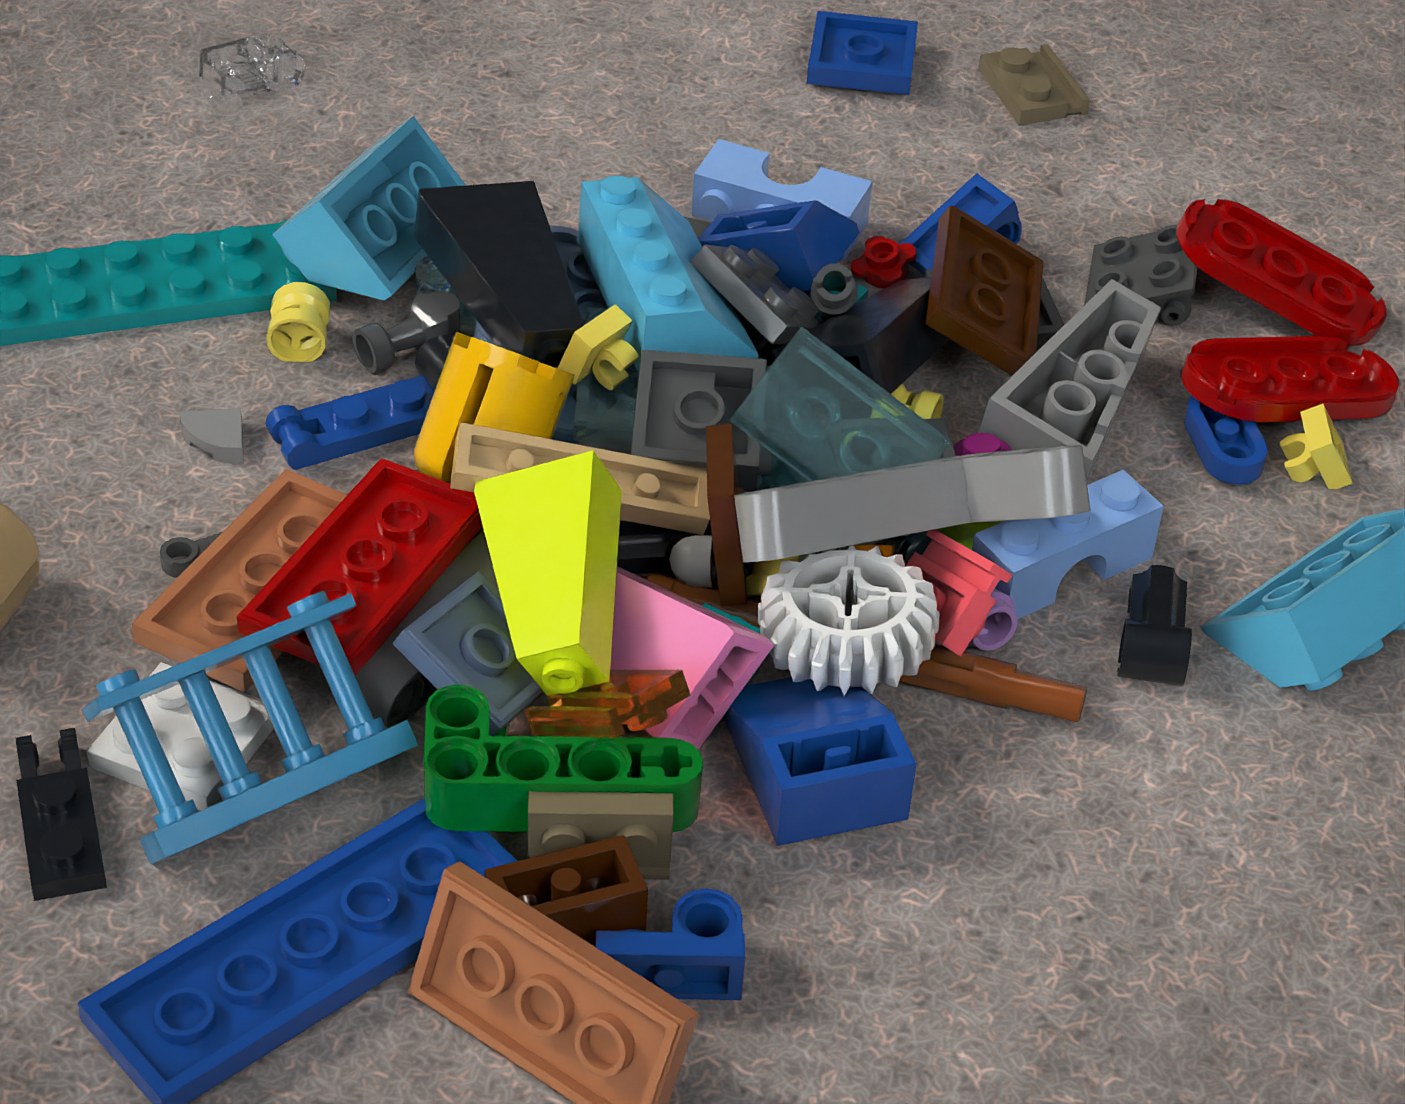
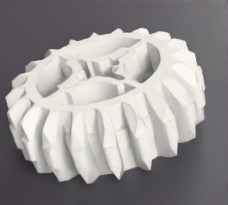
(849, 618)

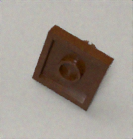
(721, 488)

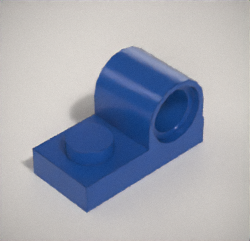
(980, 201)
(697, 958)

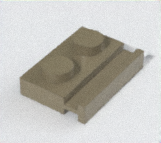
(1033, 84)
(580, 818)

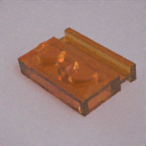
(601, 709)

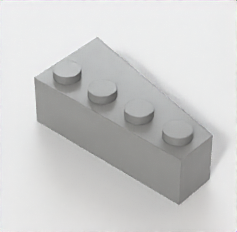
(1076, 378)

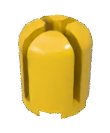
(490, 390)

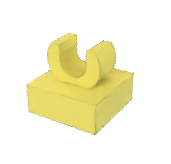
(601, 349)
(1317, 451)

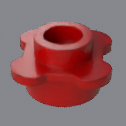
(883, 261)

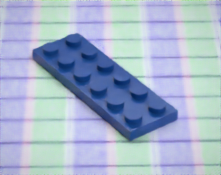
(281, 958)

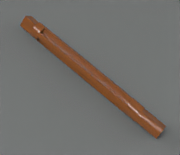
(966, 676)

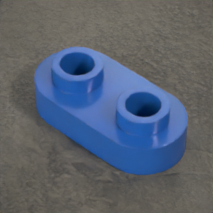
(1226, 445)

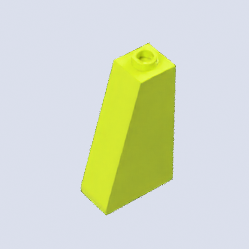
(556, 566)

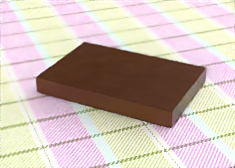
(984, 291)

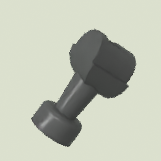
(429, 316)

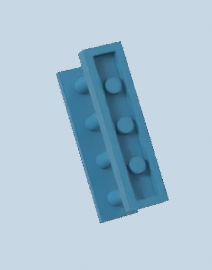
(243, 793)

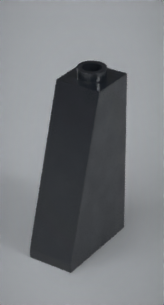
(502, 264)
(884, 333)

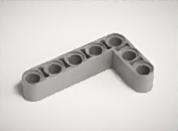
(911, 500)

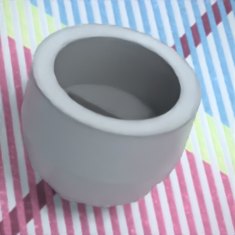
(694, 561)

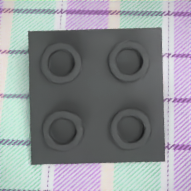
(1150, 267)

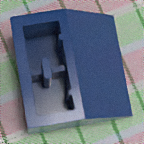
(795, 236)

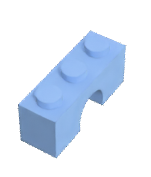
(737, 180)
(1108, 538)

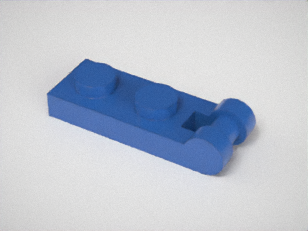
(350, 422)

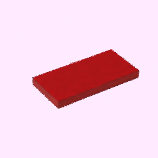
(380, 546)

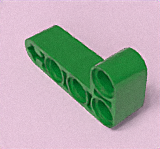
(487, 779)

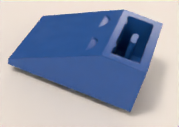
(821, 758)

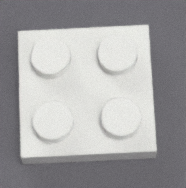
(183, 740)

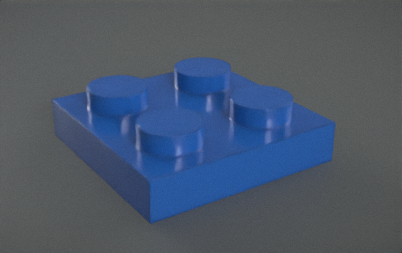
(862, 52)

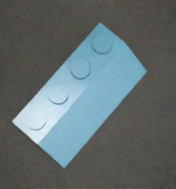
(363, 222)
(644, 266)
(1322, 607)

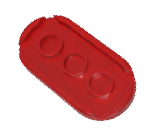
(1280, 270)
(1286, 375)

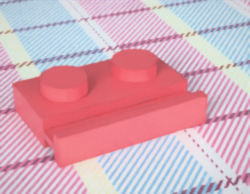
(961, 588)

